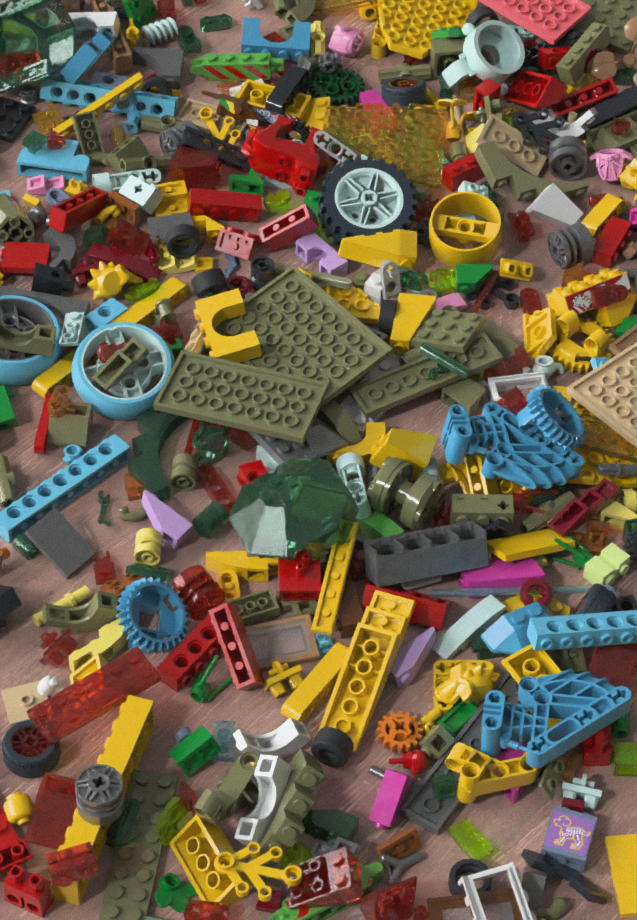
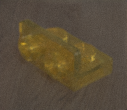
(47, 119)

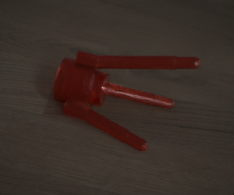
(520, 500)

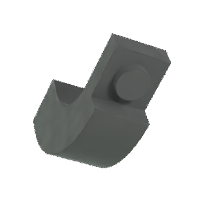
(64, 246)

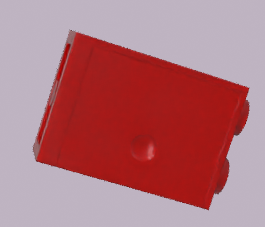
(299, 578)

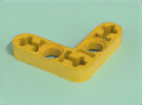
(439, 677)

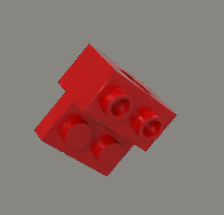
(597, 748)

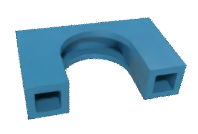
(289, 50)
(87, 56)

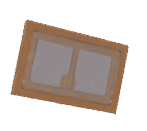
(283, 640)

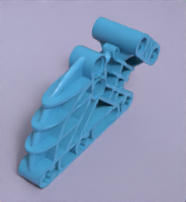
(512, 455)
(577, 699)

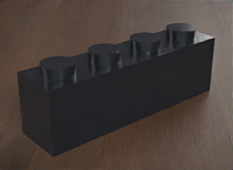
(614, 107)

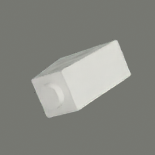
(555, 208)

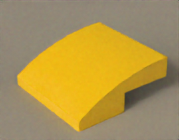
(174, 199)

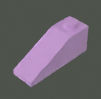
(411, 658)

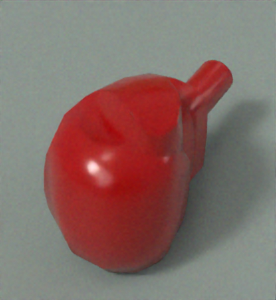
(413, 760)

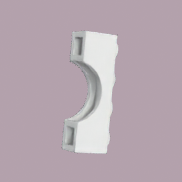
(96, 21)
(272, 777)

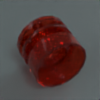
(199, 591)

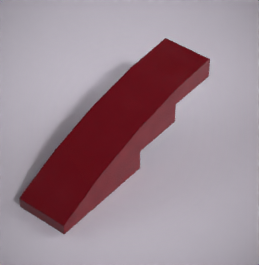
(133, 264)
(583, 509)

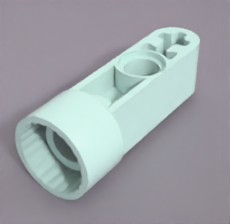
(107, 181)
(352, 472)

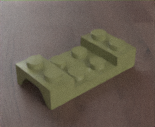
(602, 137)

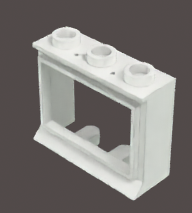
(521, 381)
(473, 900)

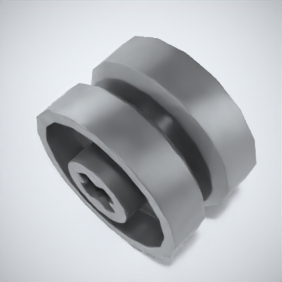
(567, 158)

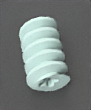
(159, 30)

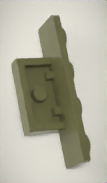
(551, 774)

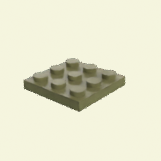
(449, 330)

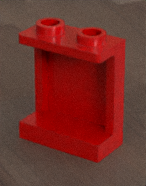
(22, 256)

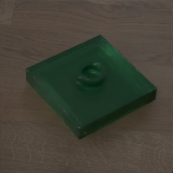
(150, 571)

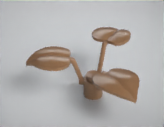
(603, 63)

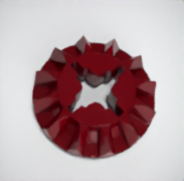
(236, 281)
(544, 590)

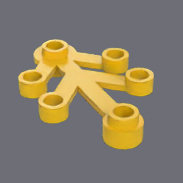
(207, 111)
(255, 868)

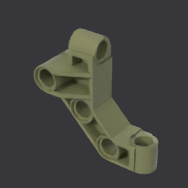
(235, 791)

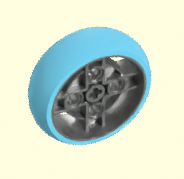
(23, 315)

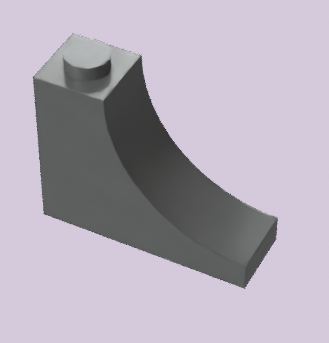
(165, 62)

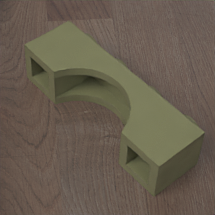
(572, 64)
(36, 341)

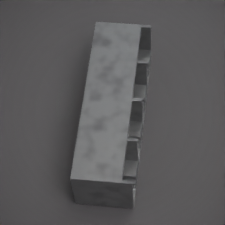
(425, 553)

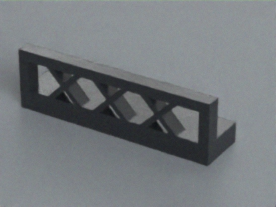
(226, 159)

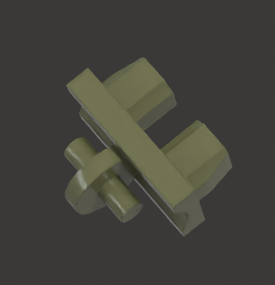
(490, 106)

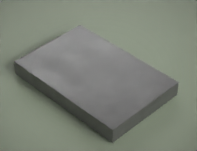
(60, 543)

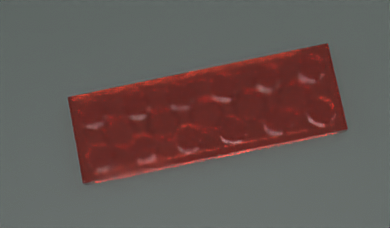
(93, 696)

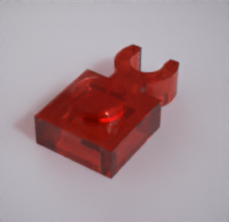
(103, 569)

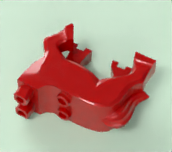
(283, 158)

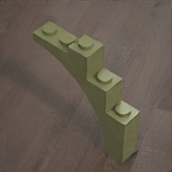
(524, 186)
(295, 804)

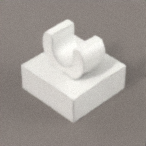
(249, 4)

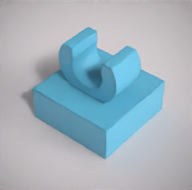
(324, 644)

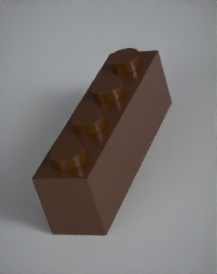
(349, 611)

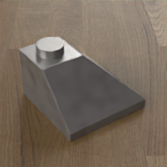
(324, 439)

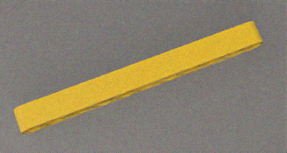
(140, 313)

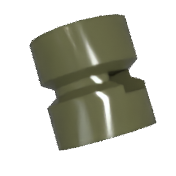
(184, 472)

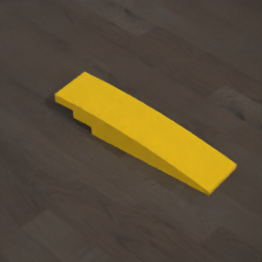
(368, 665)

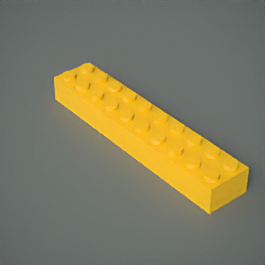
(123, 753)

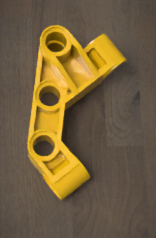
(480, 772)

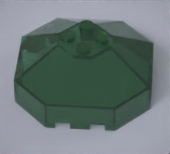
(294, 509)

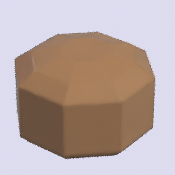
(630, 250)

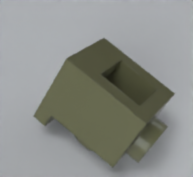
(442, 741)

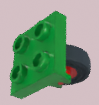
(140, 10)

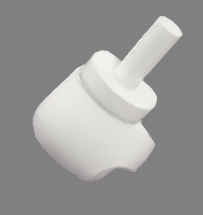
(49, 686)

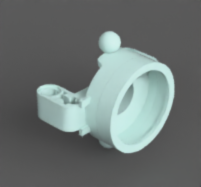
(498, 40)

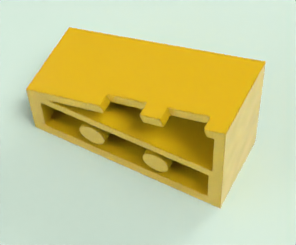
(470, 475)

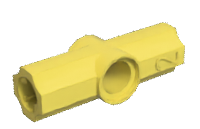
(317, 39)

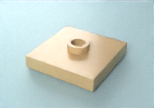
(19, 700)

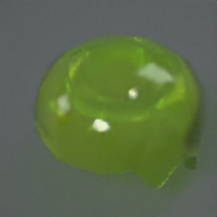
(278, 202)

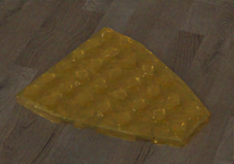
(401, 135)

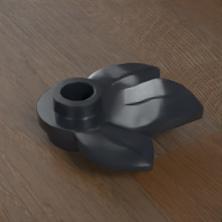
(423, 233)

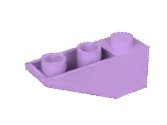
(170, 524)

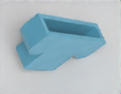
(55, 163)

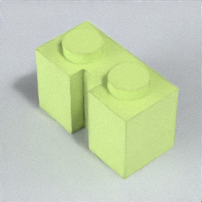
(607, 566)

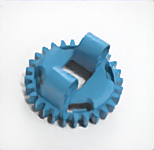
(541, 415)
(147, 597)

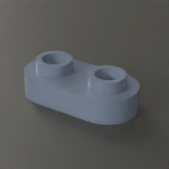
(55, 196)

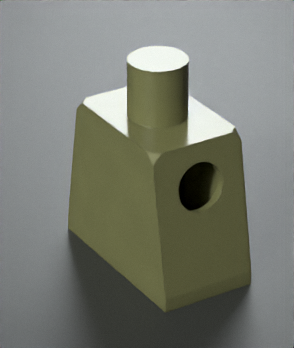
(467, 393)

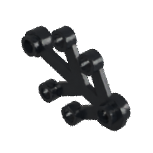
(539, 130)
(510, 300)

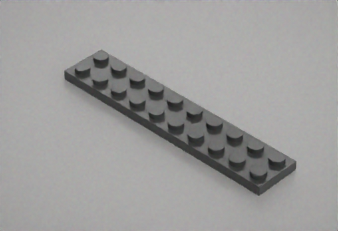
(421, 804)

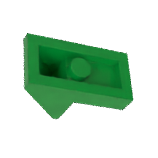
(252, 184)

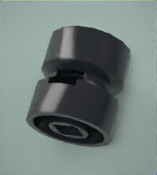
(261, 272)

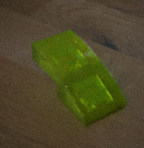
(167, 823)
(469, 841)

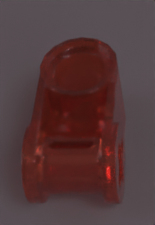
(607, 295)

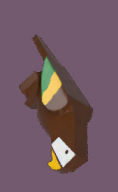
(235, 108)

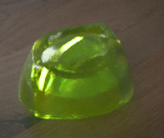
(296, 855)

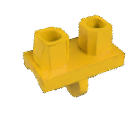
(515, 269)
(275, 683)

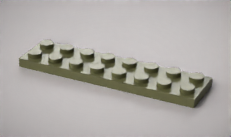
(412, 378)
(137, 862)

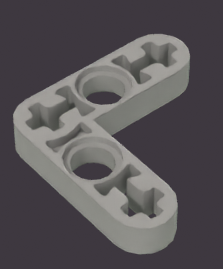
(328, 137)
(386, 279)

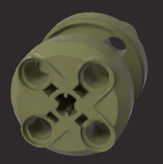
(419, 499)

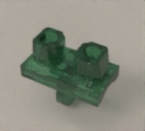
(412, 278)

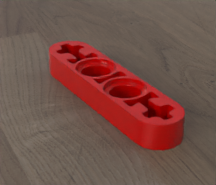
(40, 442)

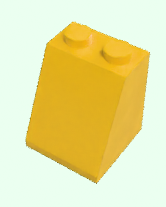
(408, 445)

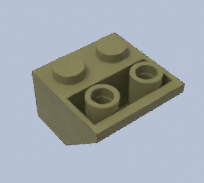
(72, 427)

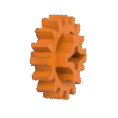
(399, 732)

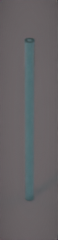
(504, 591)

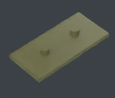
(502, 342)

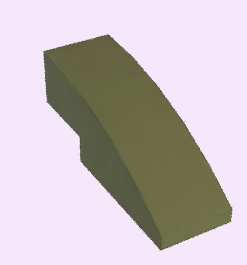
(121, 364)

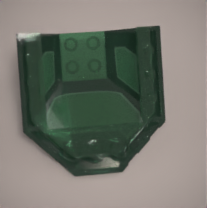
(37, 27)

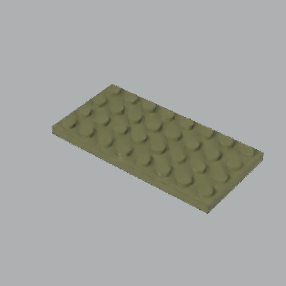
(241, 396)

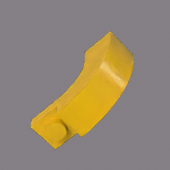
(373, 433)

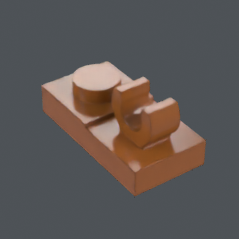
(590, 542)
(400, 845)

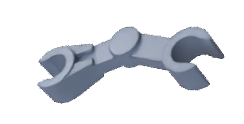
(232, 266)

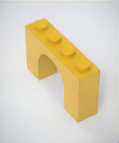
(211, 313)

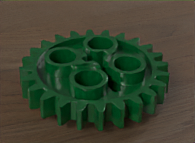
(343, 91)

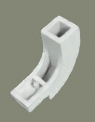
(570, 128)
(280, 742)

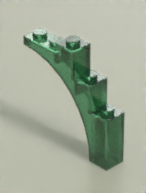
(147, 447)

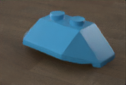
(510, 630)

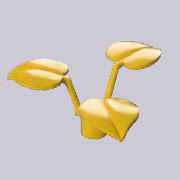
(453, 129)

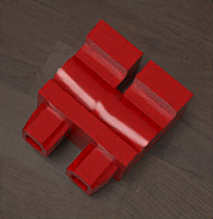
(28, 890)

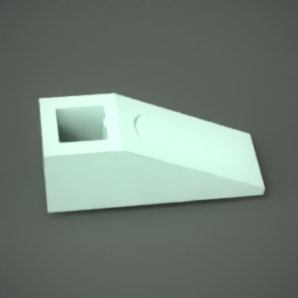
(73, 329)

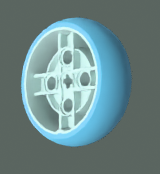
(127, 402)

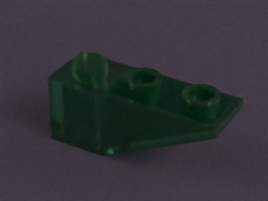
(330, 824)

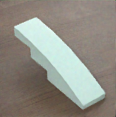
(462, 632)

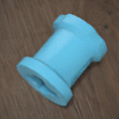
(133, 122)

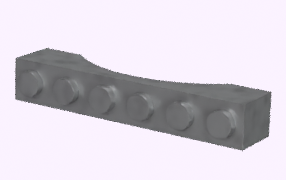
(57, 304)

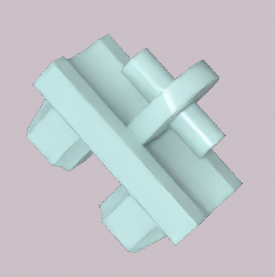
(590, 795)

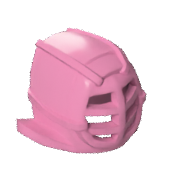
(346, 40)
(611, 165)

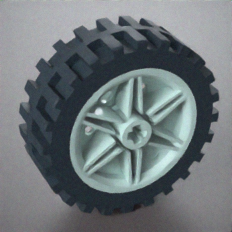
(349, 182)

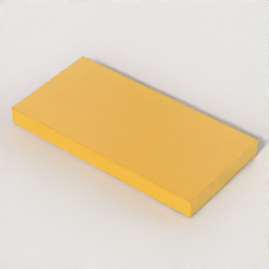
(527, 545)
(623, 866)

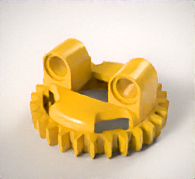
(594, 346)

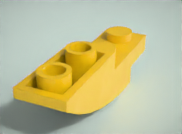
(246, 568)

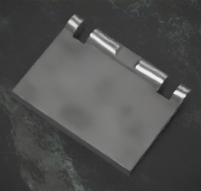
(160, 225)

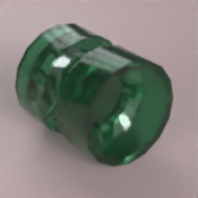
(211, 520)

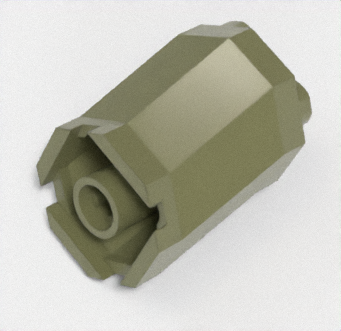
(14, 223)

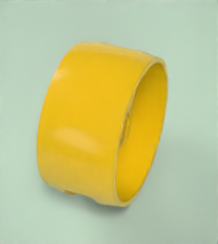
(446, 225)

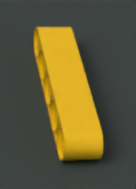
(315, 685)

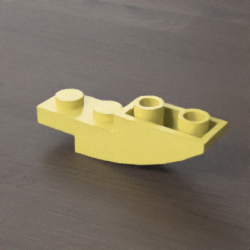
(108, 644)

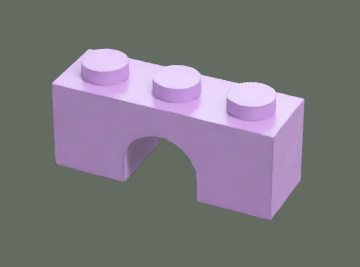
(313, 247)

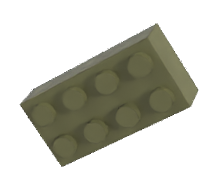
(88, 134)
(256, 606)

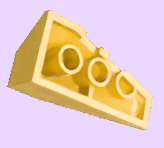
(374, 249)

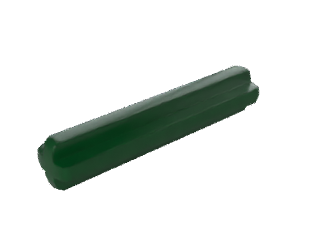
(445, 360)

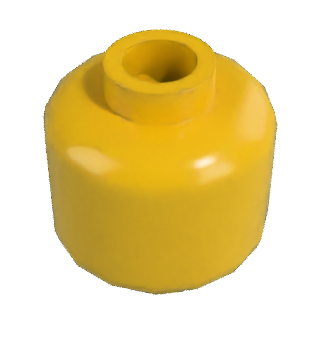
(370, 12)
(18, 808)

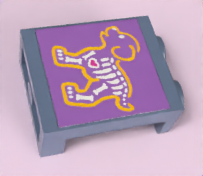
(569, 837)

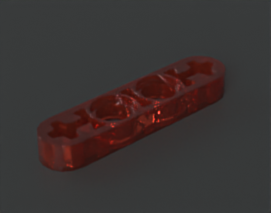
(215, 479)

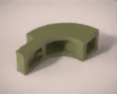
(340, 422)

